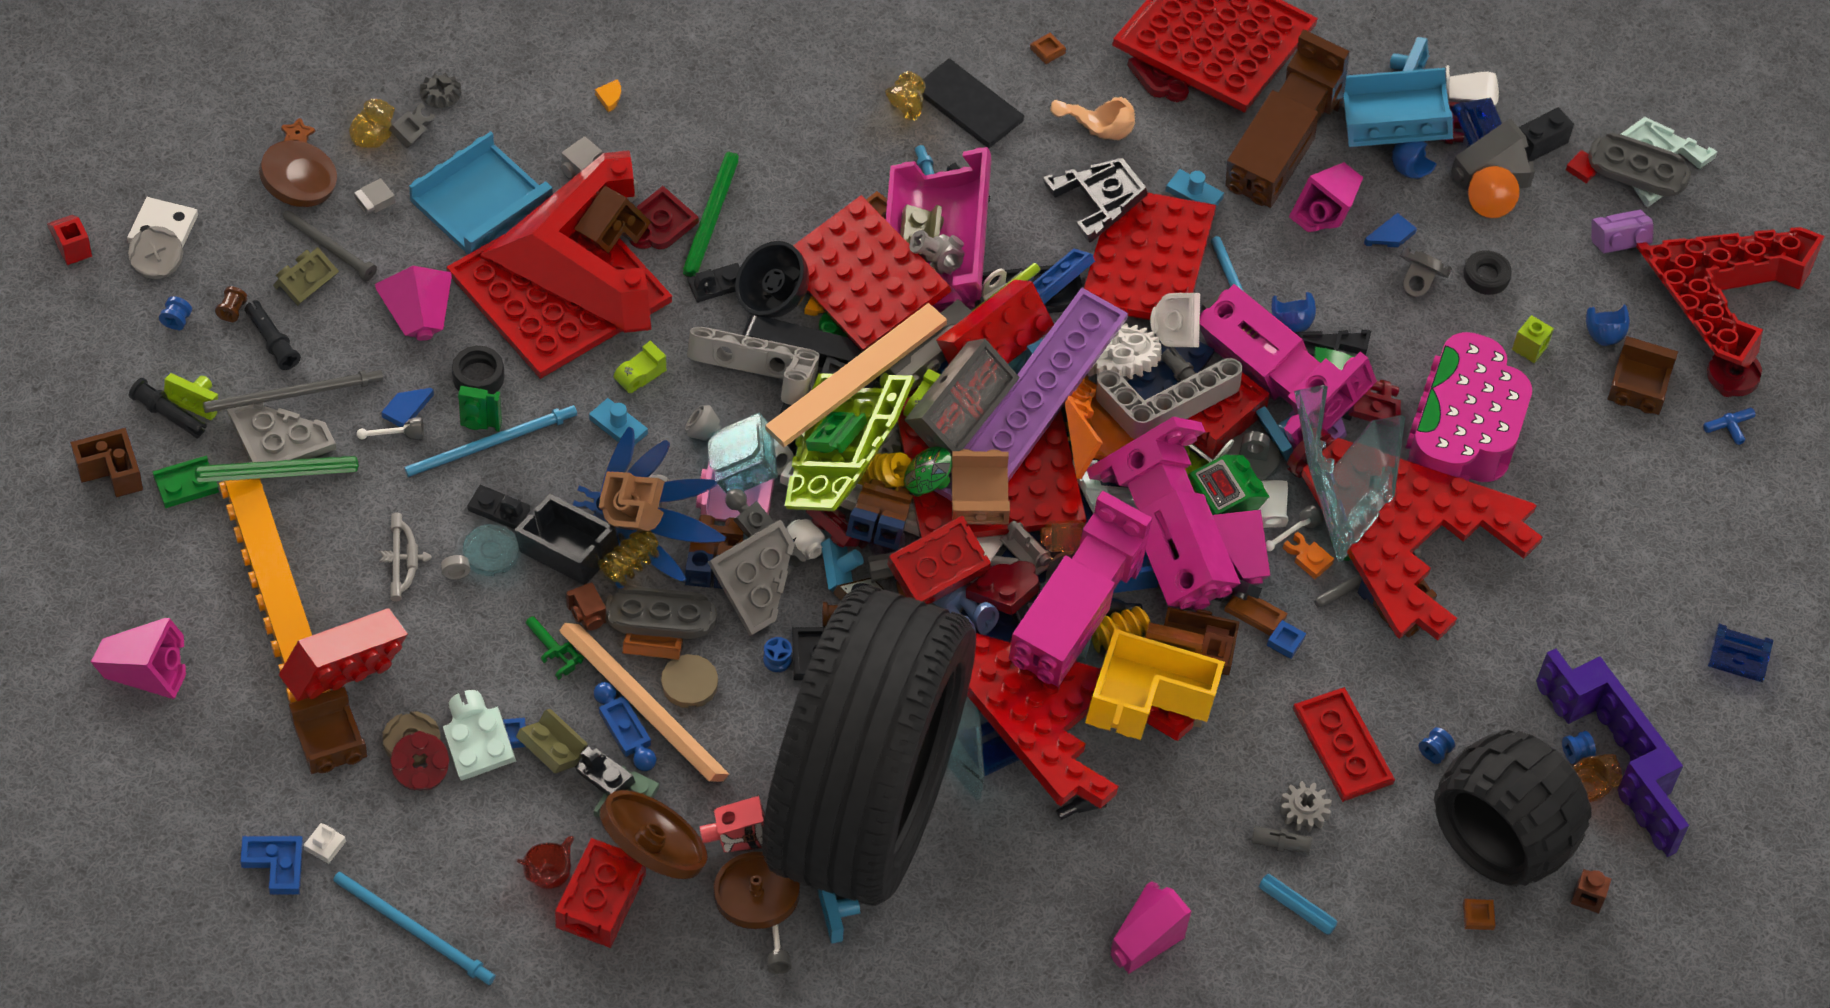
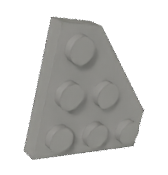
(279, 434)
(756, 575)

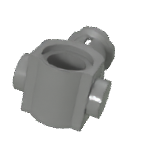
(942, 251)

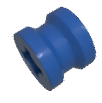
(175, 313)
(773, 649)
(1436, 745)
(1578, 747)

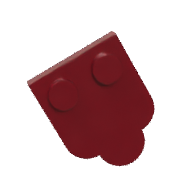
(1158, 82)
(668, 219)
(1006, 586)

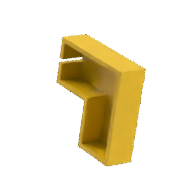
(1147, 674)

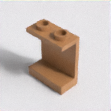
(980, 486)

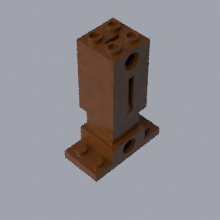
(1288, 121)

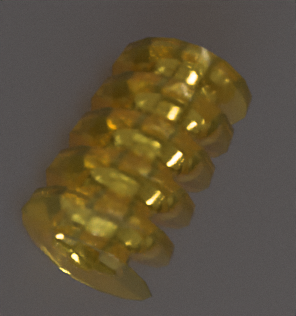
(629, 556)

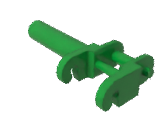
(554, 648)

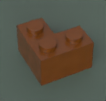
(610, 218)
(109, 456)

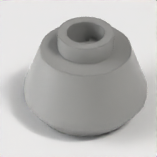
(702, 423)

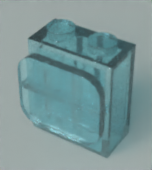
(743, 454)

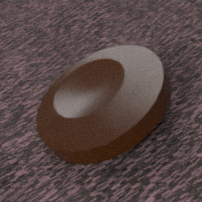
(298, 173)
(753, 894)

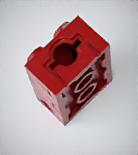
(1230, 416)
(939, 562)
(600, 893)

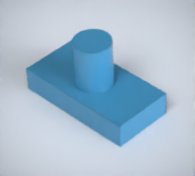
(1416, 59)
(1193, 188)
(614, 420)
(1276, 431)
(839, 563)
(834, 910)

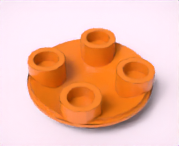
(1493, 192)

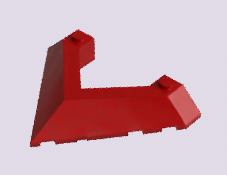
(548, 258)
(1704, 266)

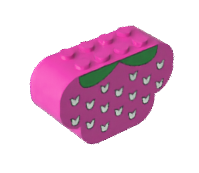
(1470, 410)

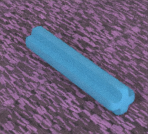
(1298, 904)

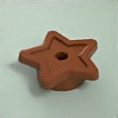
(297, 126)

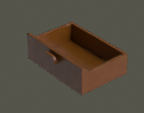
(1198, 622)

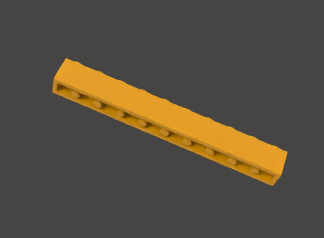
(268, 565)

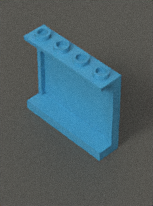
(1397, 107)
(477, 194)

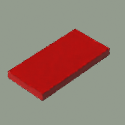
(1343, 744)

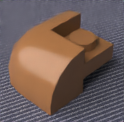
(631, 501)

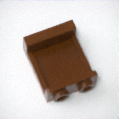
(1642, 375)
(327, 731)

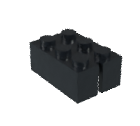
(568, 540)

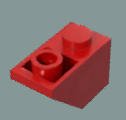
(70, 239)

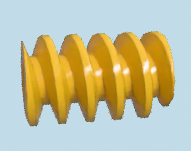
(888, 468)
(1129, 621)

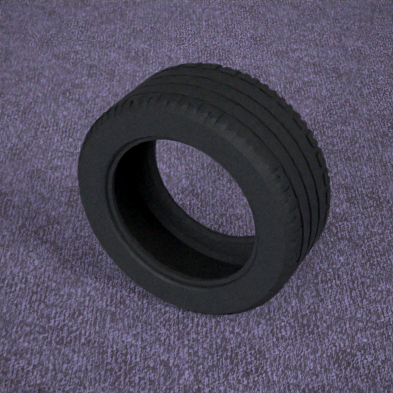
(868, 744)

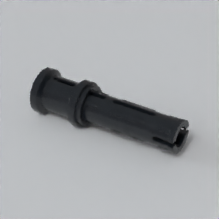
(277, 343)
(158, 402)

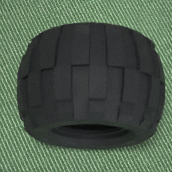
(1512, 808)

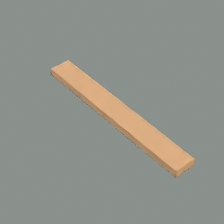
(855, 375)
(644, 702)

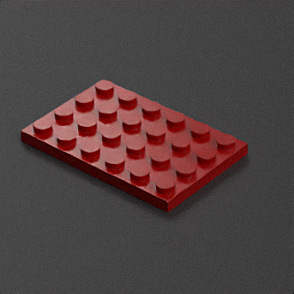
(1151, 253)
(867, 273)

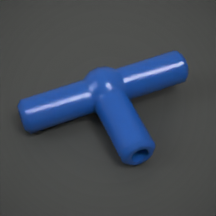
(1730, 421)

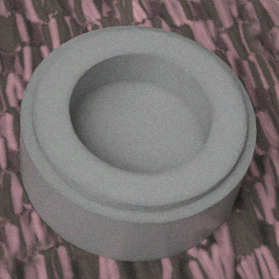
(455, 567)

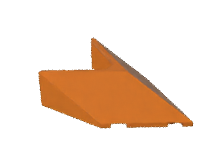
(1091, 428)

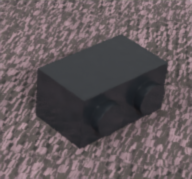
(1547, 133)

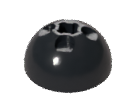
(772, 280)

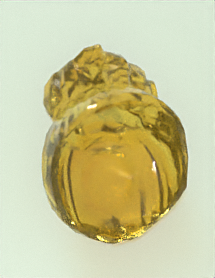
(907, 94)
(372, 124)

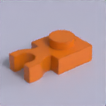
(1311, 558)

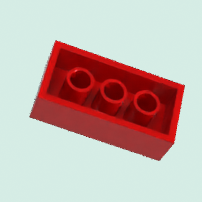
(1006, 320)
(343, 655)

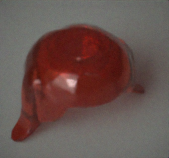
(548, 864)

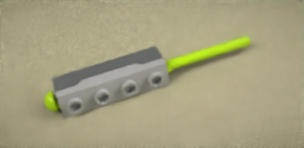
(929, 354)

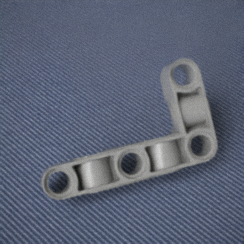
(757, 357)

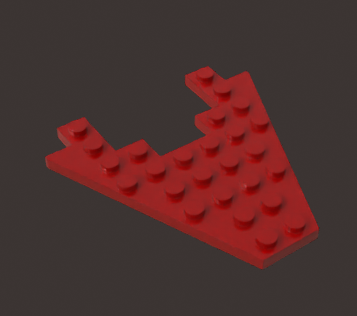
(1421, 506)
(1037, 715)

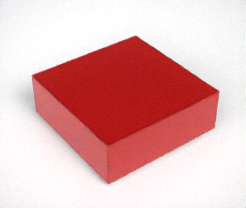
(1581, 167)

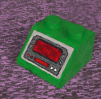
(1229, 485)

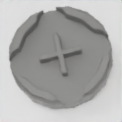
(155, 252)

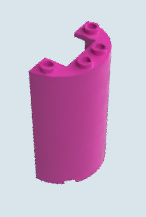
(964, 207)

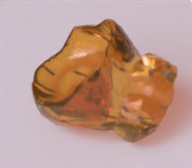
(1599, 775)

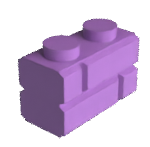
(1621, 231)

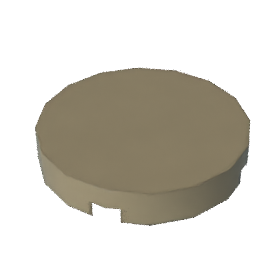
(689, 681)
(408, 724)

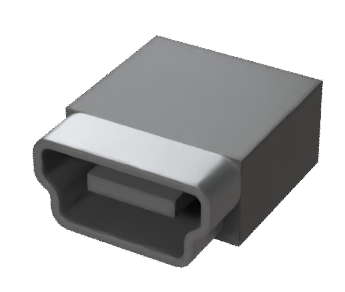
(374, 197)

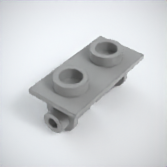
(1026, 547)

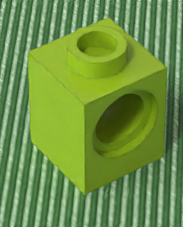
(1532, 339)

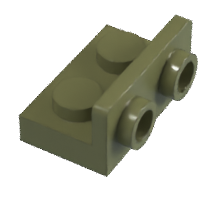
(918, 219)
(306, 276)
(553, 742)

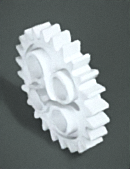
(1129, 353)

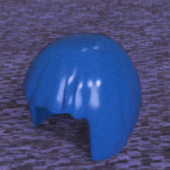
(1411, 160)
(1296, 314)
(1607, 327)

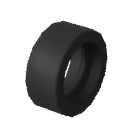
(474, 355)

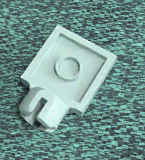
(477, 736)

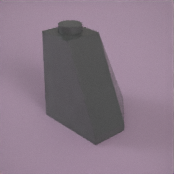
(1499, 148)

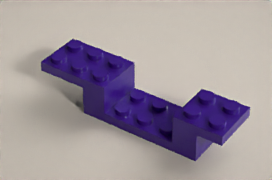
(1652, 765)

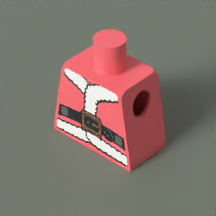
(737, 826)

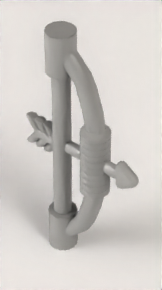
(412, 557)

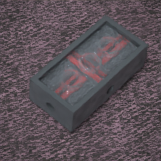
(962, 397)

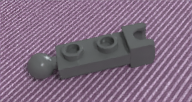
(754, 519)

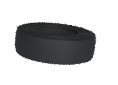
(1484, 285)

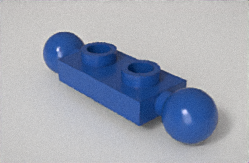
(625, 726)

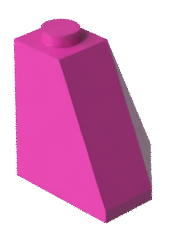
(1326, 198)
(417, 300)
(1245, 544)
(144, 658)
(1151, 927)

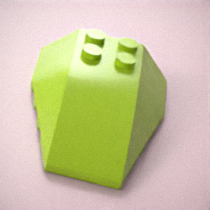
(827, 479)

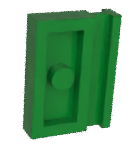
(479, 409)
(836, 432)
(179, 485)

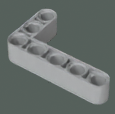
(1179, 401)

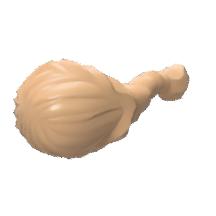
(1109, 121)

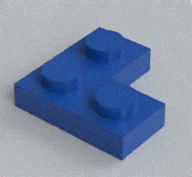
(279, 854)

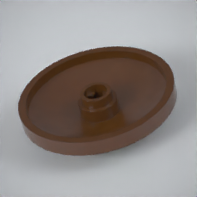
(653, 834)

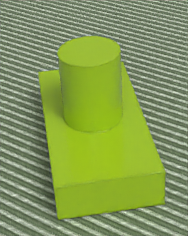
(189, 394)

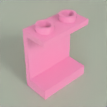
(714, 503)

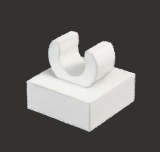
(324, 843)

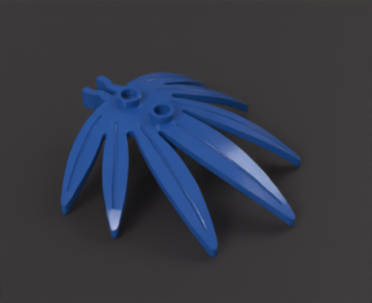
(673, 524)

